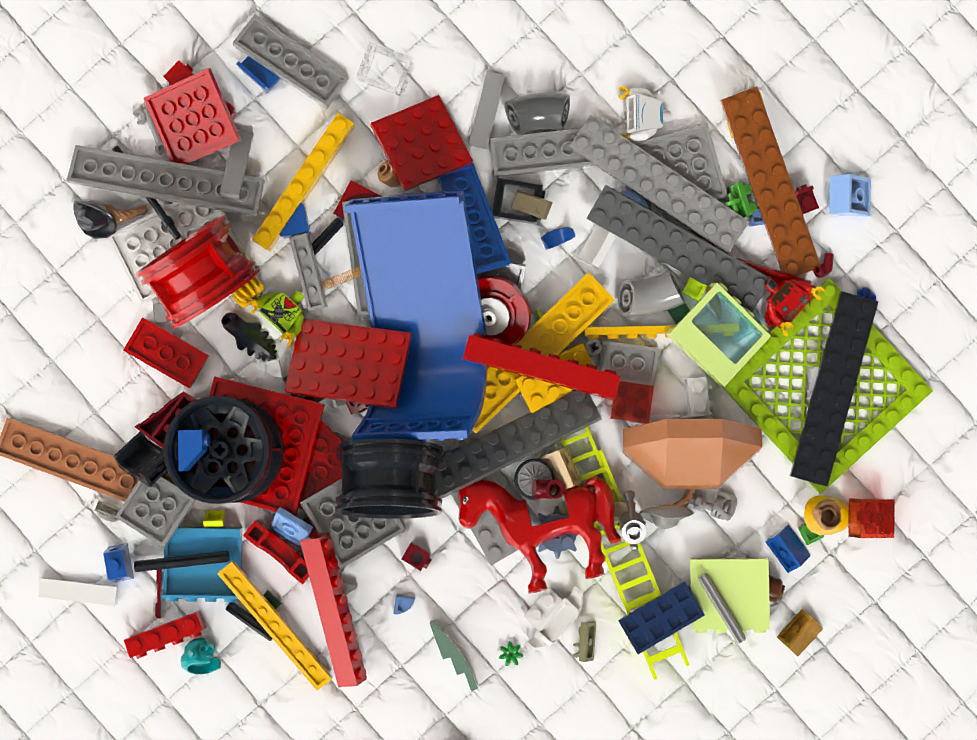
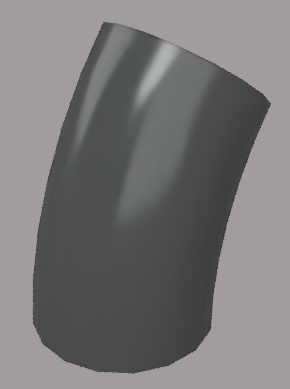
(538, 112)

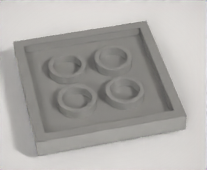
(155, 510)

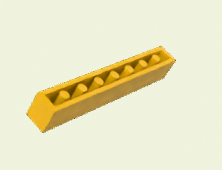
(304, 181)

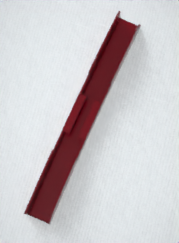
(159, 593)

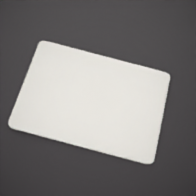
(482, 159)

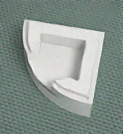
(272, 367)

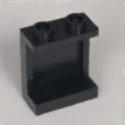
(142, 459)

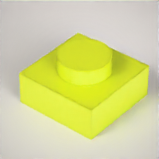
(694, 289)
(214, 518)

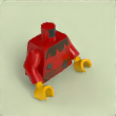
(788, 300)

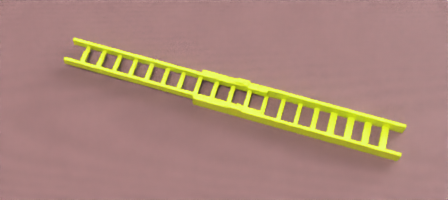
(604, 468)

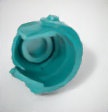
(198, 657)

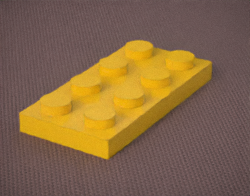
(539, 393)

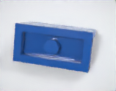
(259, 74)
(788, 549)

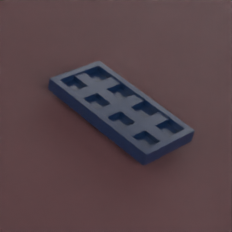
(661, 617)

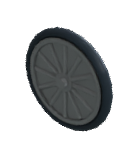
(531, 470)

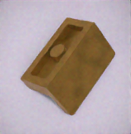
(800, 632)

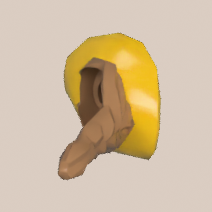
(826, 515)

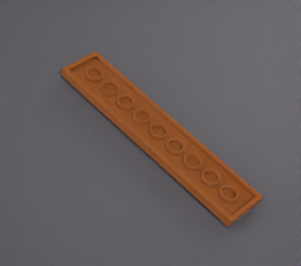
(770, 182)

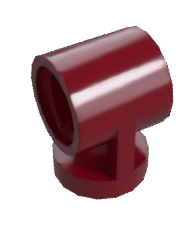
(541, 490)

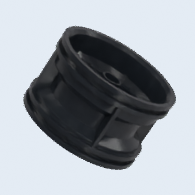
(265, 449)
(388, 478)

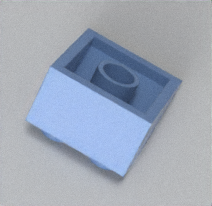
(850, 195)

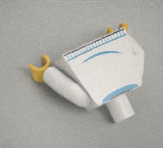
(644, 113)

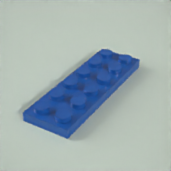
(485, 236)

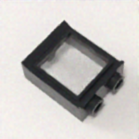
(504, 197)

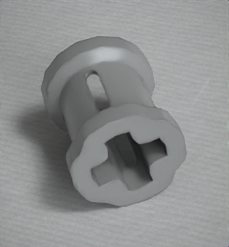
(595, 345)

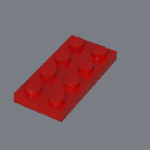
(166, 353)

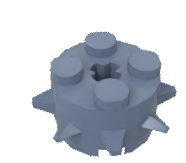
(559, 543)

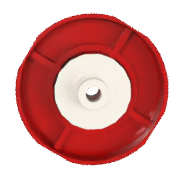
(504, 309)

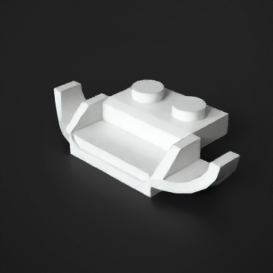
(552, 617)

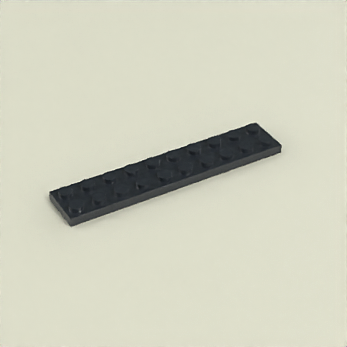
(833, 388)

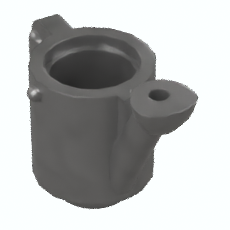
(632, 523)

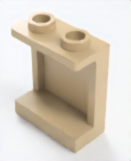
(562, 468)

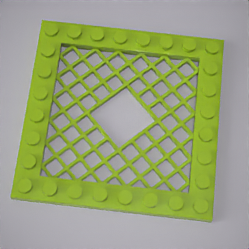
(914, 387)

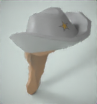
(669, 515)

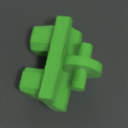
(739, 201)

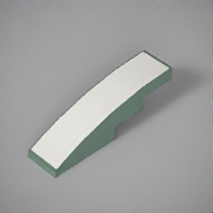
(449, 650)

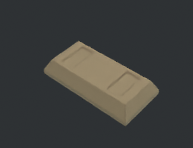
(531, 204)

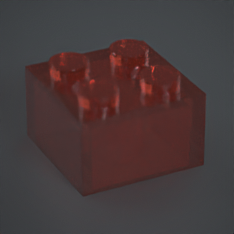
(632, 402)
(871, 518)

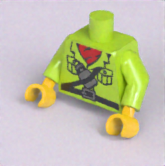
(281, 312)

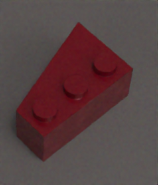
(158, 423)

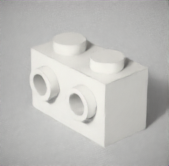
(697, 397)

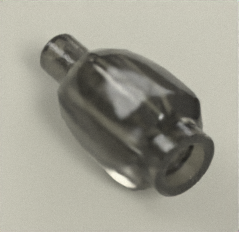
(107, 510)

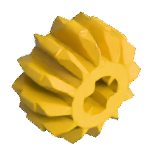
(248, 292)

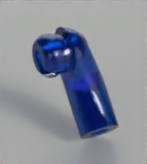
(866, 292)

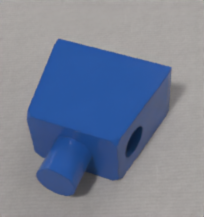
(118, 563)

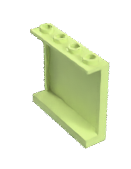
(743, 587)

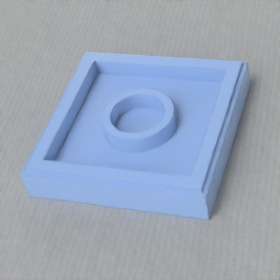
(290, 526)

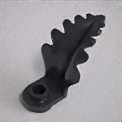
(249, 336)

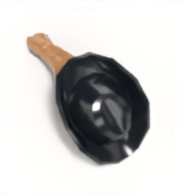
(101, 219)

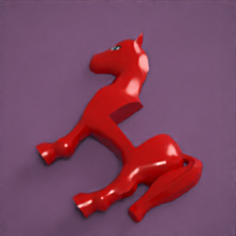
(517, 529)

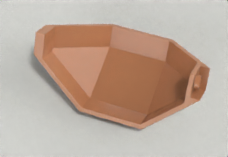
(691, 451)

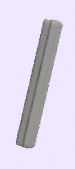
(722, 609)

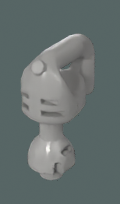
(717, 507)

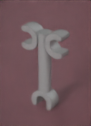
(146, 116)

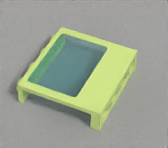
(719, 334)

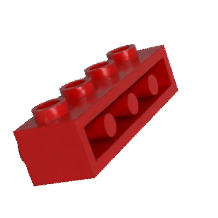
(167, 633)

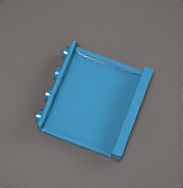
(201, 580)

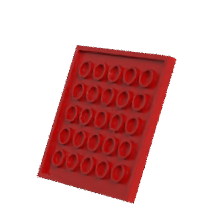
(299, 427)

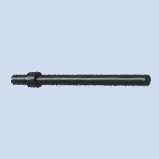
(167, 221)

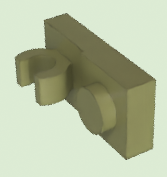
(586, 644)

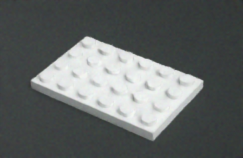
(147, 239)

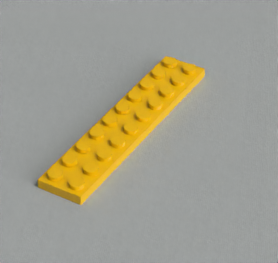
(550, 336)

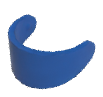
(557, 237)

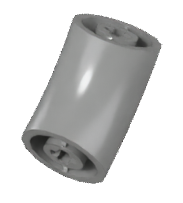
(649, 295)

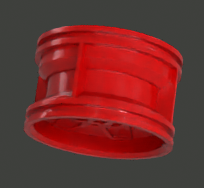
(198, 272)

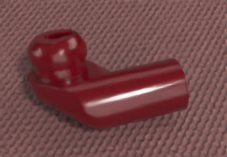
(826, 267)

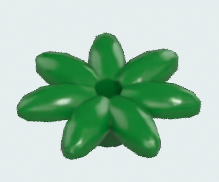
(513, 657)

